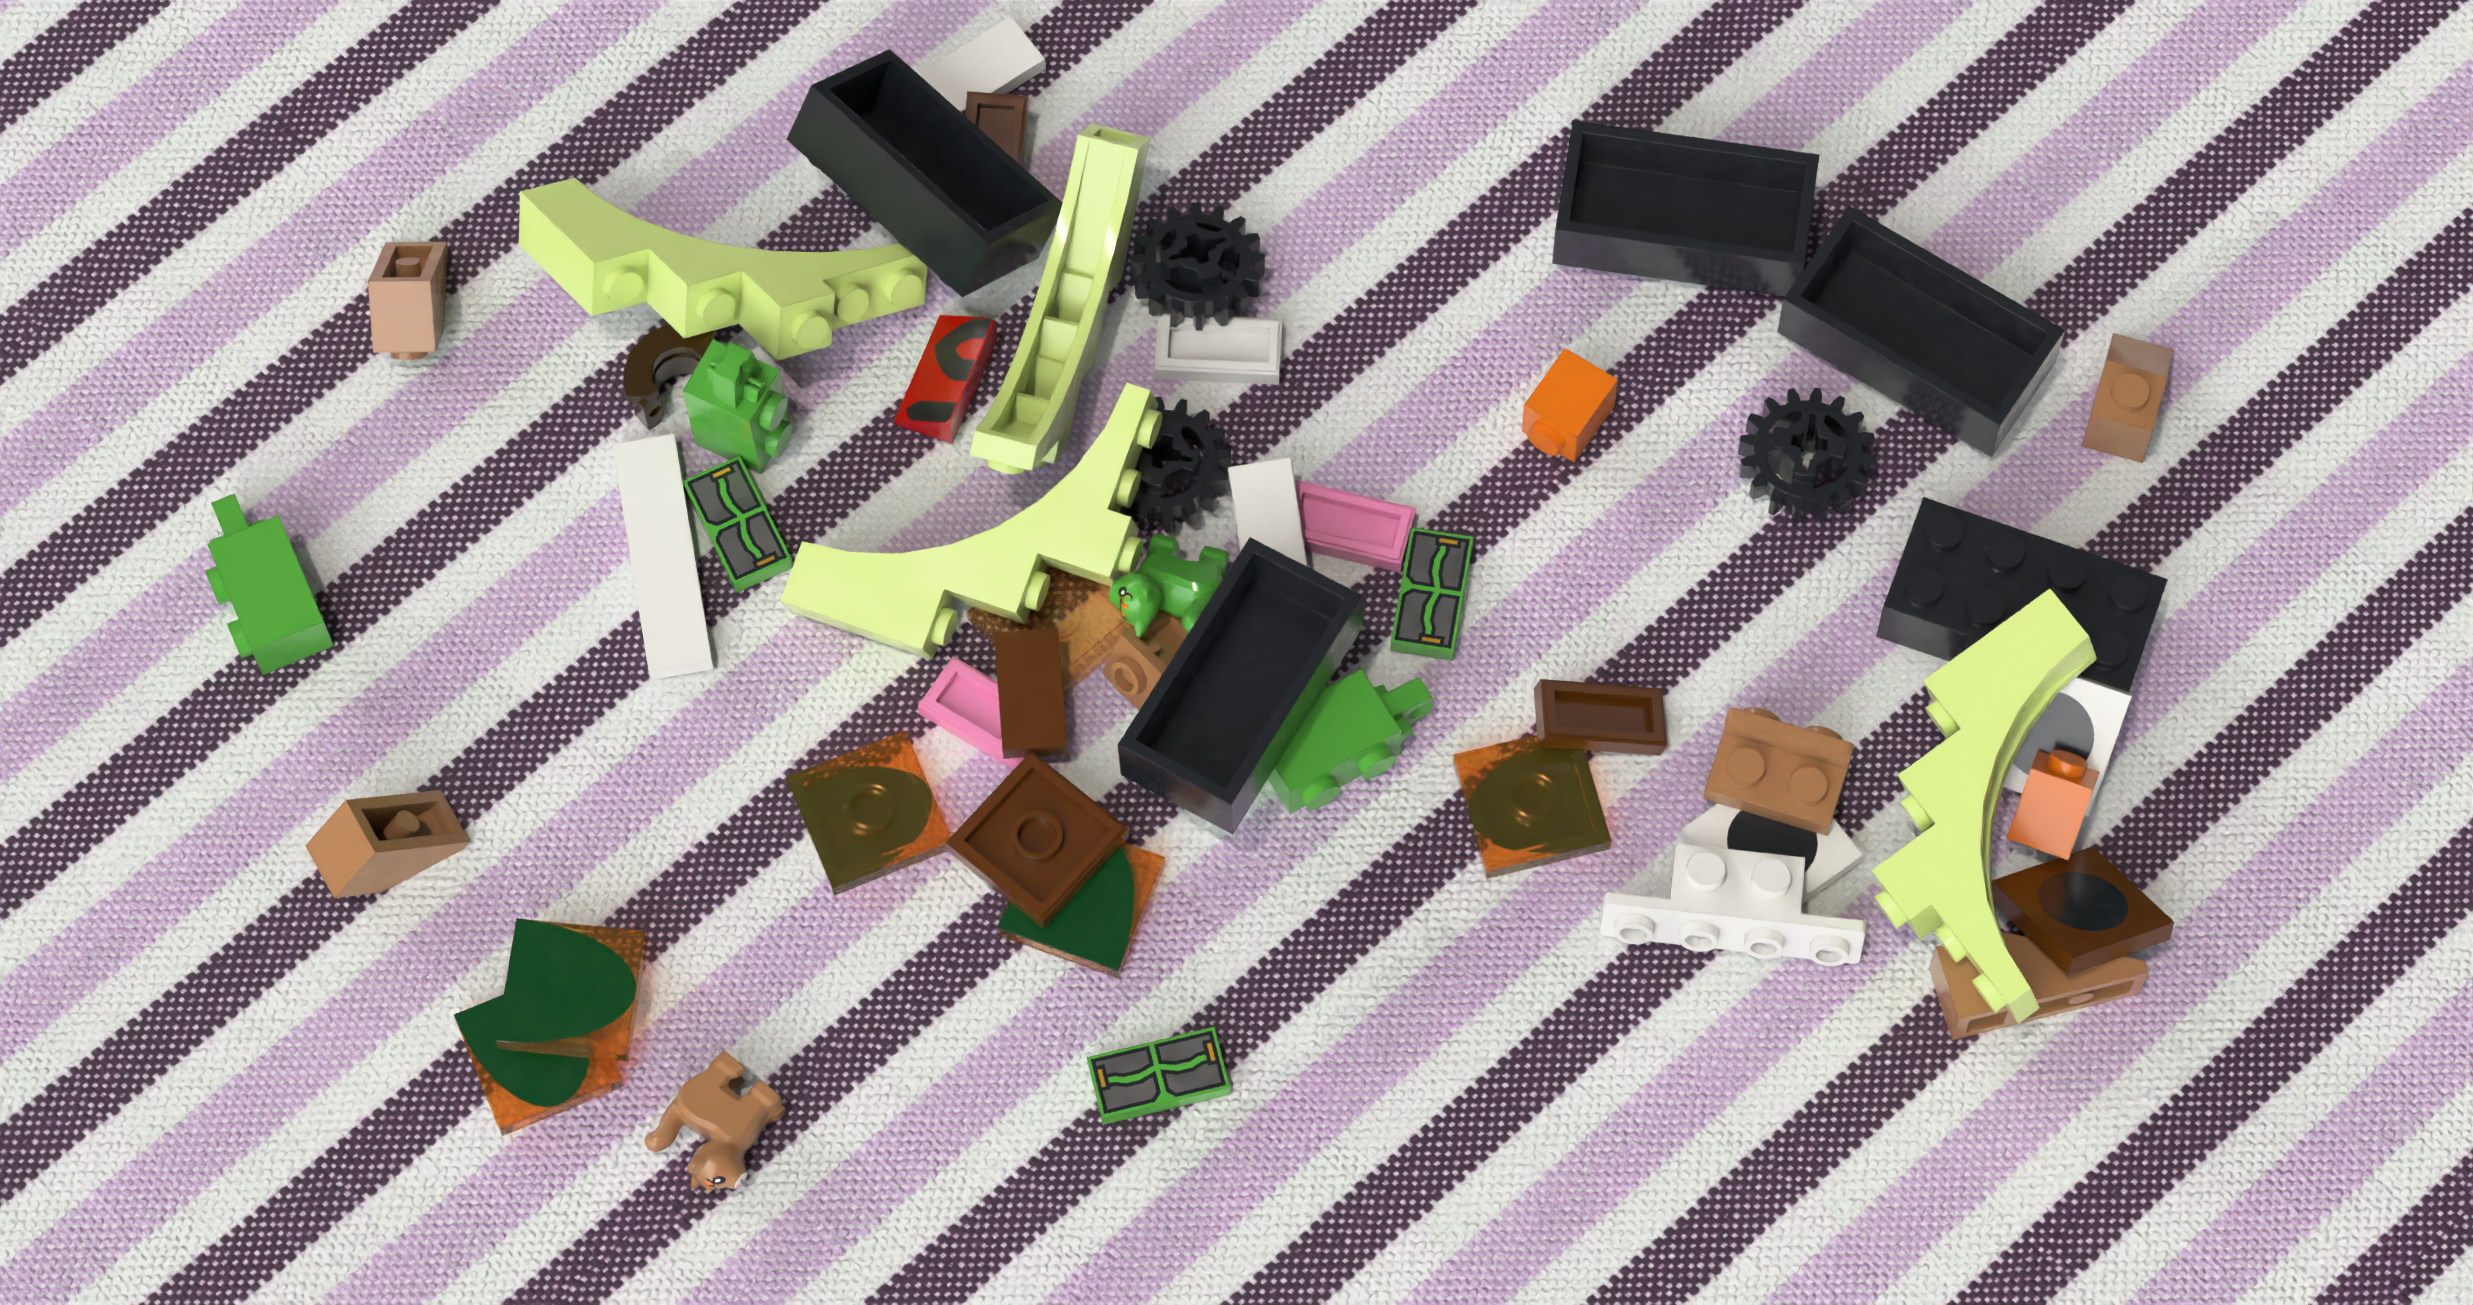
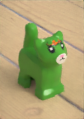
(1168, 584)

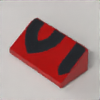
(947, 376)

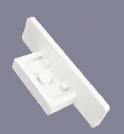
(1736, 905)

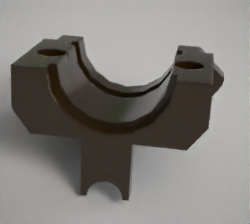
(656, 360)

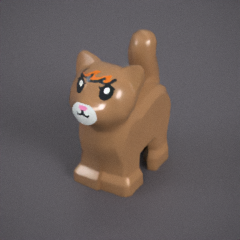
(720, 1116)

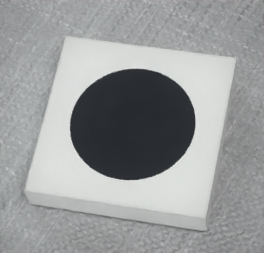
(2080, 721)
(1825, 856)

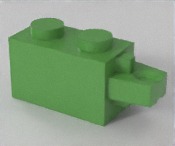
(738, 406)
(267, 589)
(1345, 736)

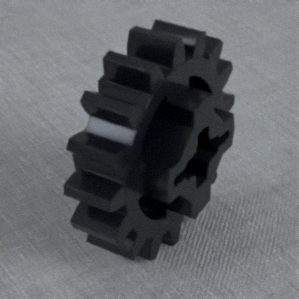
(1196, 267)
(1777, 450)
(1185, 479)

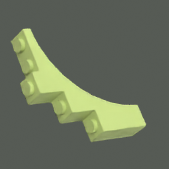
(703, 285)
(1061, 339)
(1073, 528)
(1985, 710)

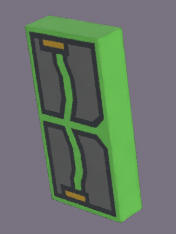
(737, 524)
(1431, 593)
(1158, 1075)

